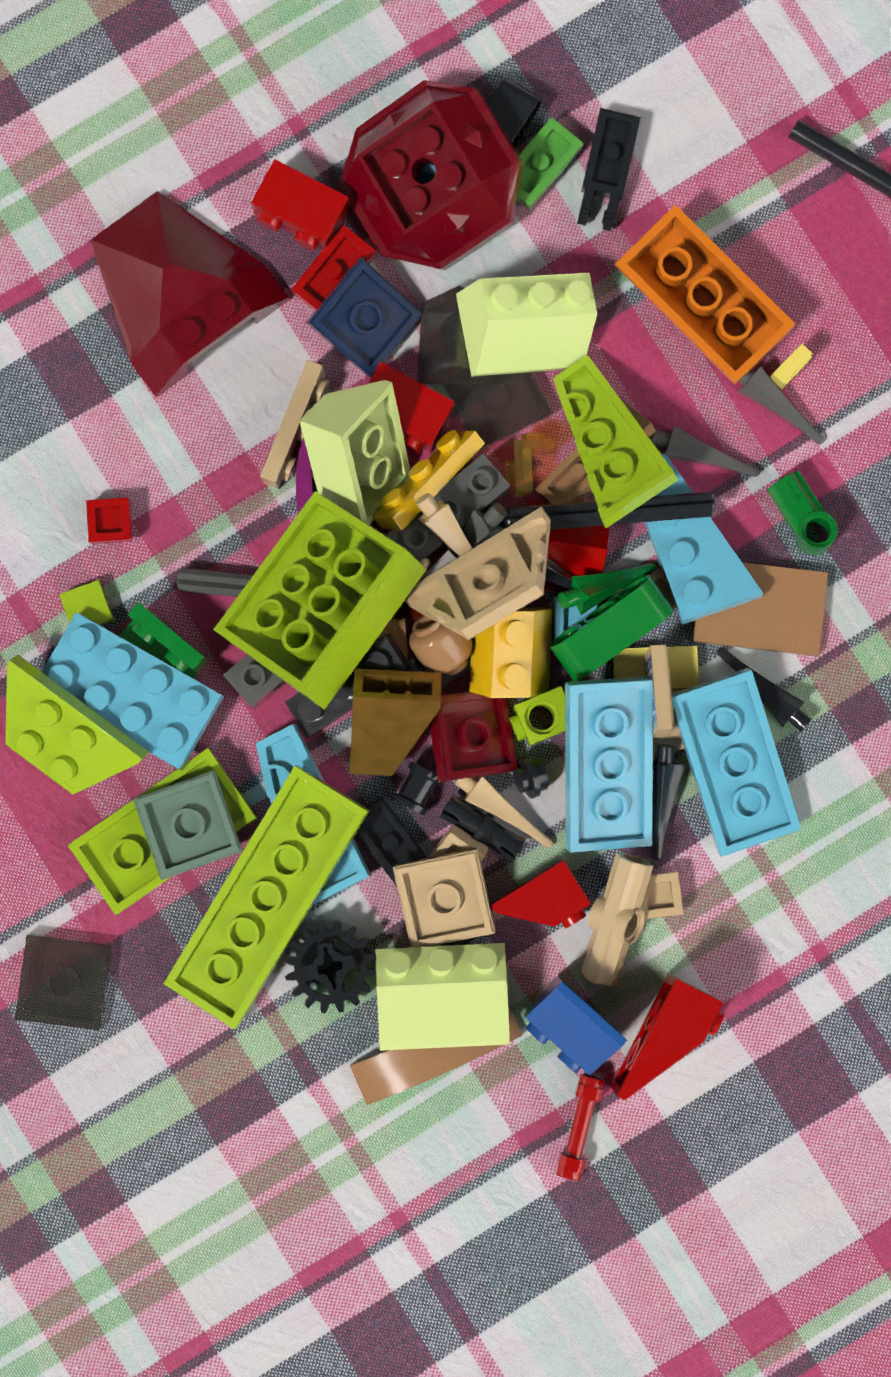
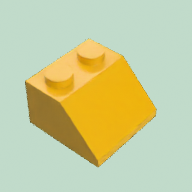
(513, 656)

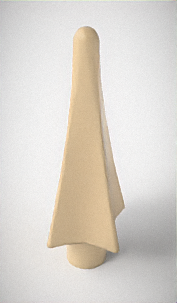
(443, 523)
(485, 796)

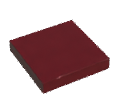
(472, 737)

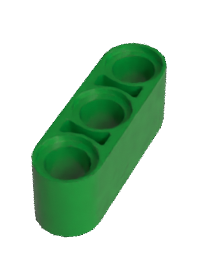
(611, 628)

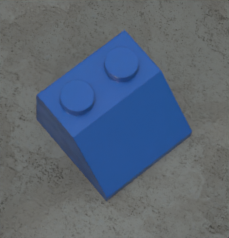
(573, 1027)

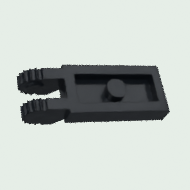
(608, 163)

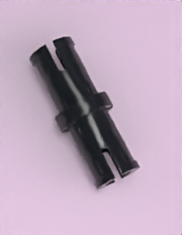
(482, 827)

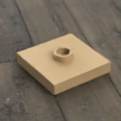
(444, 898)

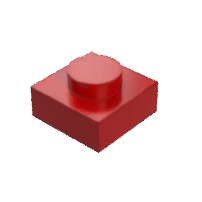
(109, 520)

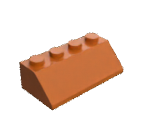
(705, 294)

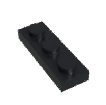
(382, 655)

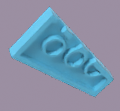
(699, 563)
(277, 758)

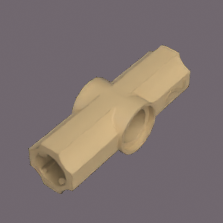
(616, 919)

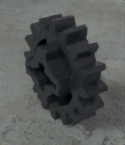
(312, 971)

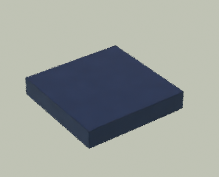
(364, 317)

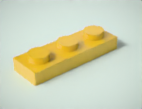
(427, 476)

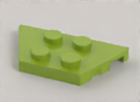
(62, 732)

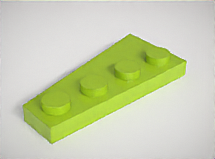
(614, 449)

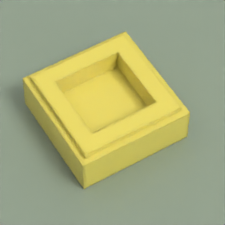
(791, 366)

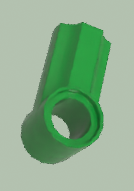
(801, 509)

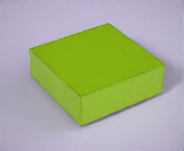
(89, 602)

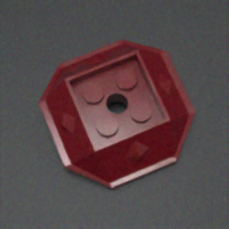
(472, 184)

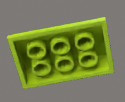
(320, 599)

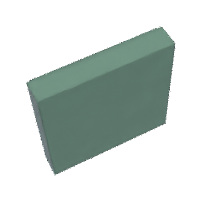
(188, 825)

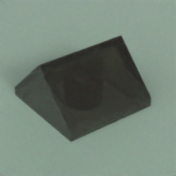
(442, 344)

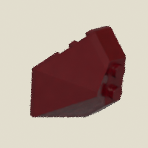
(178, 288)

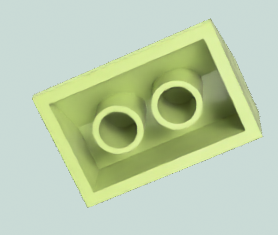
(527, 322)
(356, 447)
(442, 996)

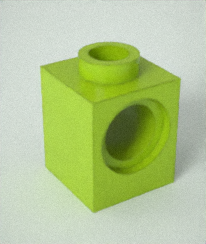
(554, 702)

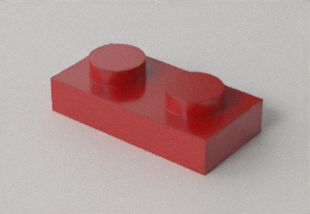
(331, 267)

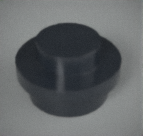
(530, 776)

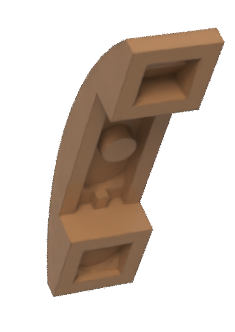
(399, 1070)

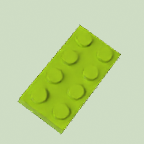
(117, 849)

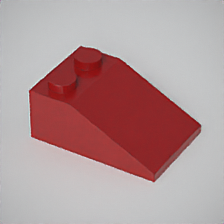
(672, 1029)

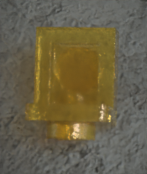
(520, 468)

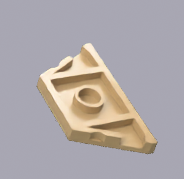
(488, 579)

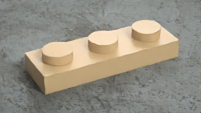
(280, 461)

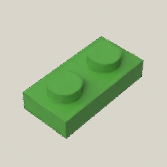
(545, 160)

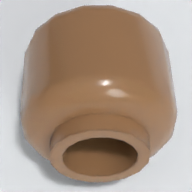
(439, 647)

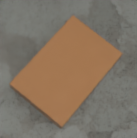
(781, 621)

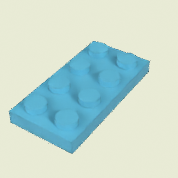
(133, 690)
(734, 762)
(608, 763)

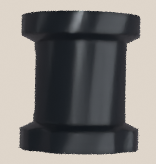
(416, 788)

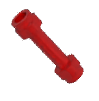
(571, 1163)

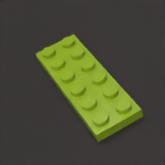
(266, 897)

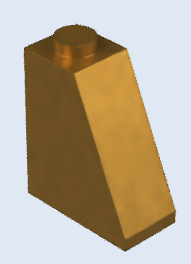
(390, 717)

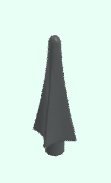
(762, 390)
(685, 447)
(483, 525)

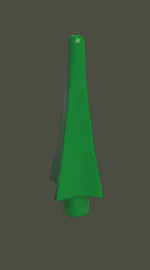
(593, 588)

